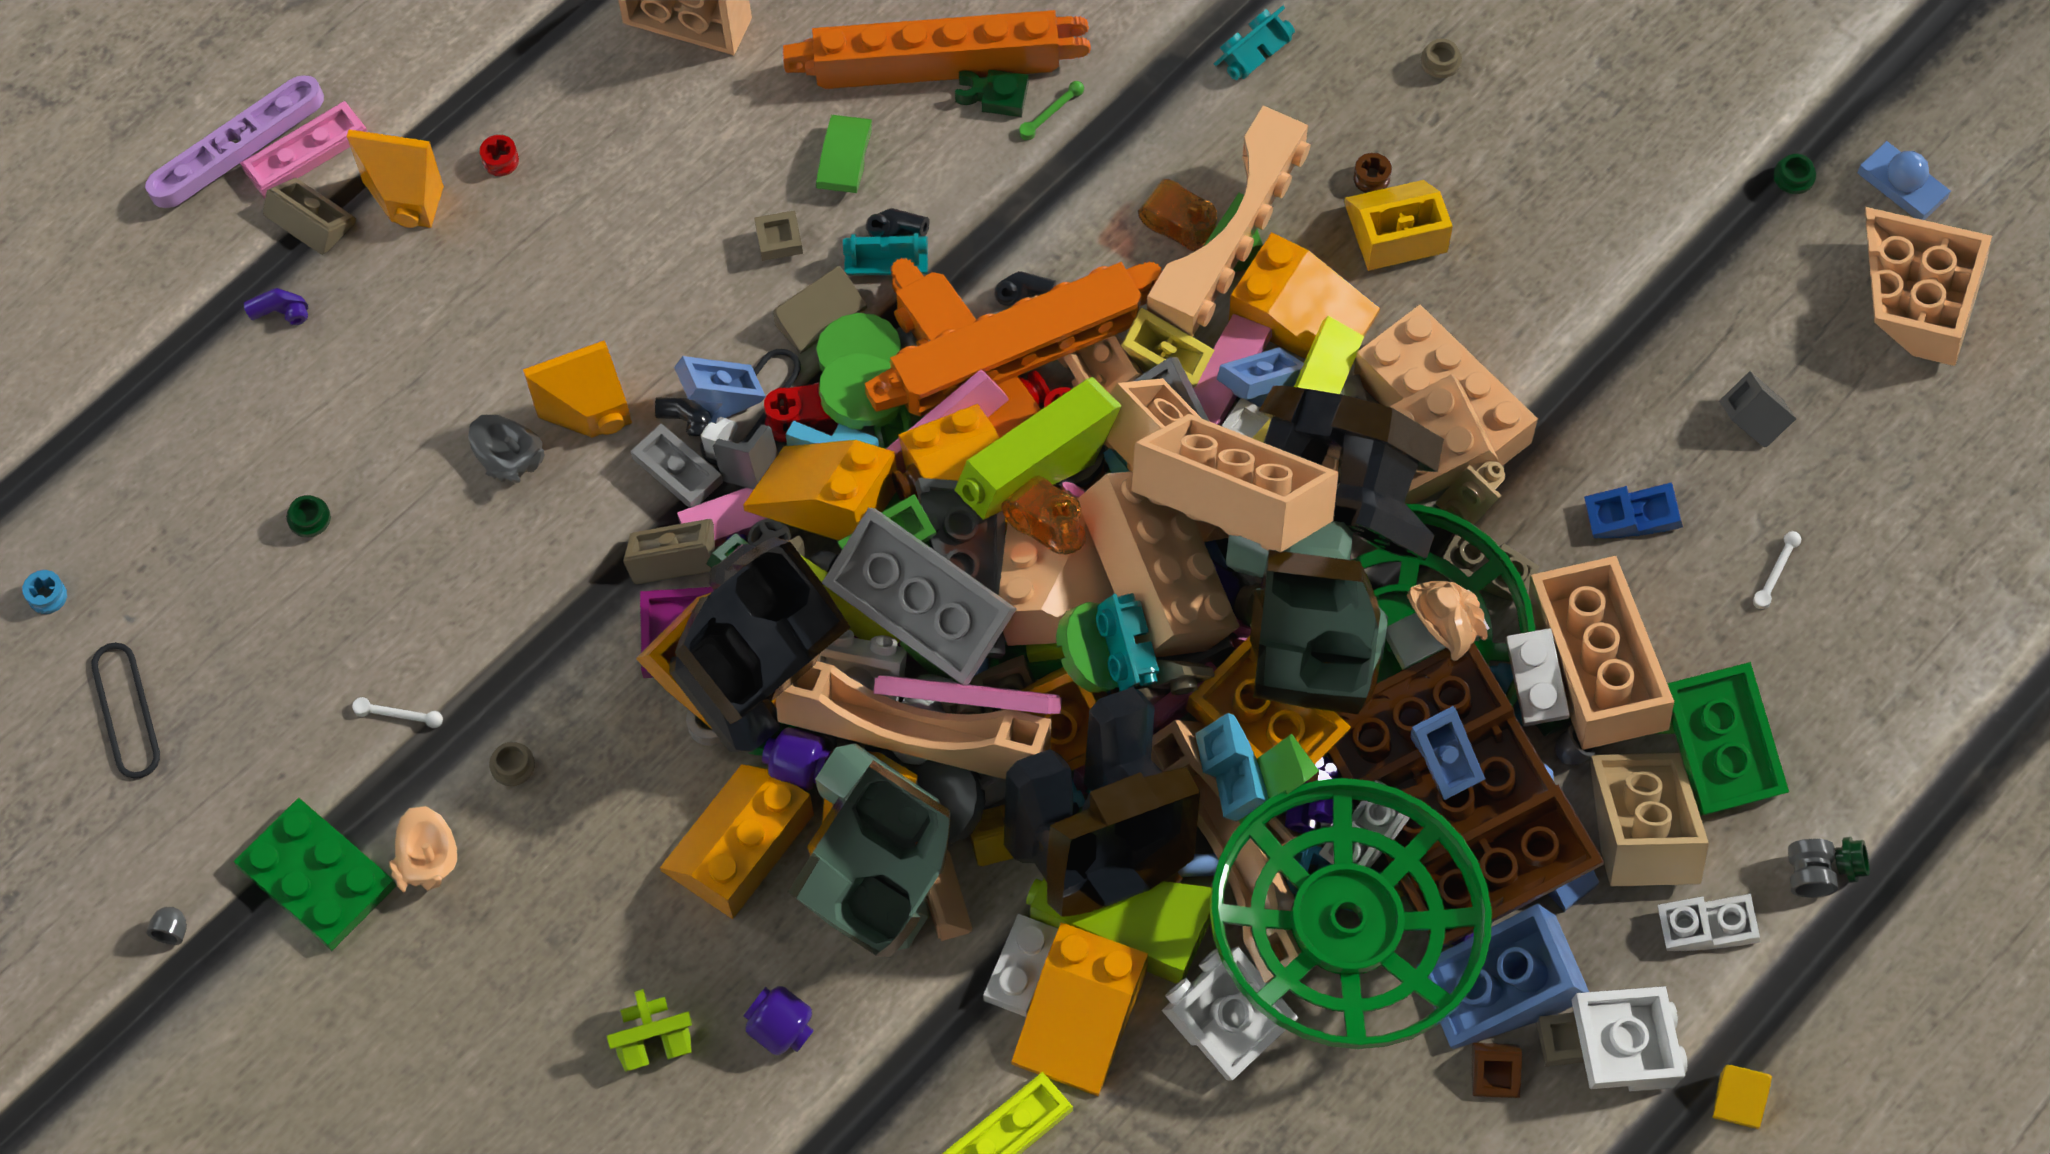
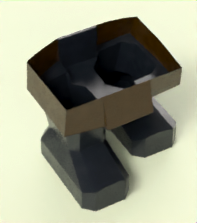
(1375, 455)
(753, 640)
(1131, 827)

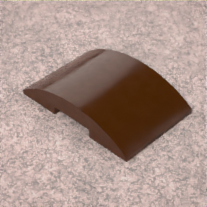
(1511, 820)

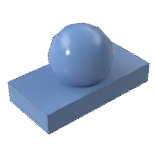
(1904, 180)

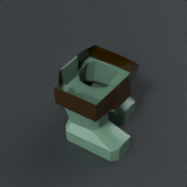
(1313, 612)
(864, 858)

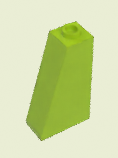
(1048, 444)
(1160, 922)

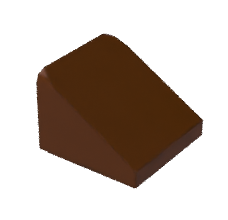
(1496, 1070)

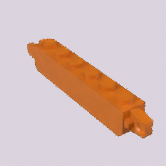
(937, 48)
(932, 306)
(1015, 338)

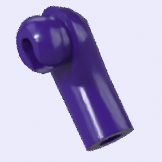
(281, 301)

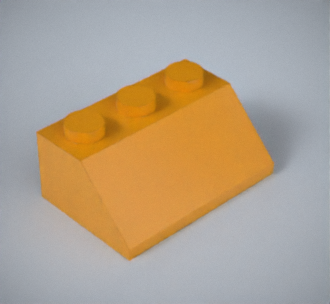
(739, 838)

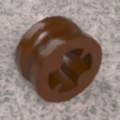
(1375, 161)
(905, 482)

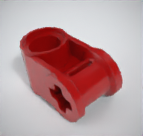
(800, 405)

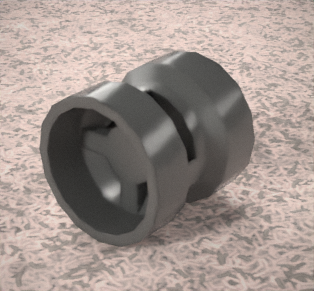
(1812, 868)

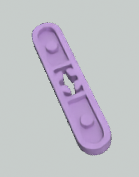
(218, 154)

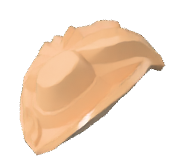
(1449, 614)
(422, 849)

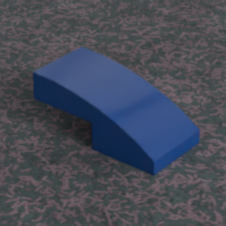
(1631, 514)

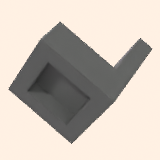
(1757, 409)
(747, 461)

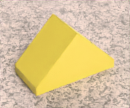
(1155, 340)

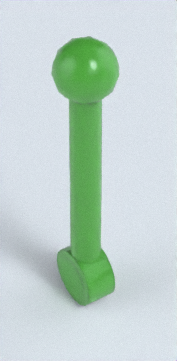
(1028, 129)

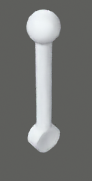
(1763, 598)
(363, 708)

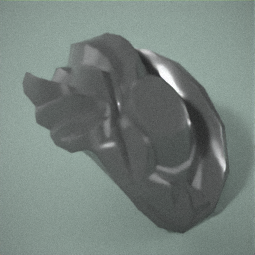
(505, 447)

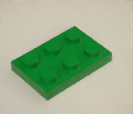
(1726, 739)
(315, 874)

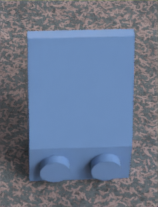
(1524, 977)

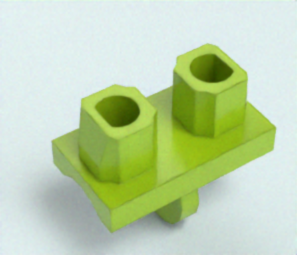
(630, 1042)

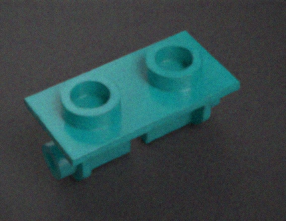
(1267, 32)
(877, 254)
(1119, 622)

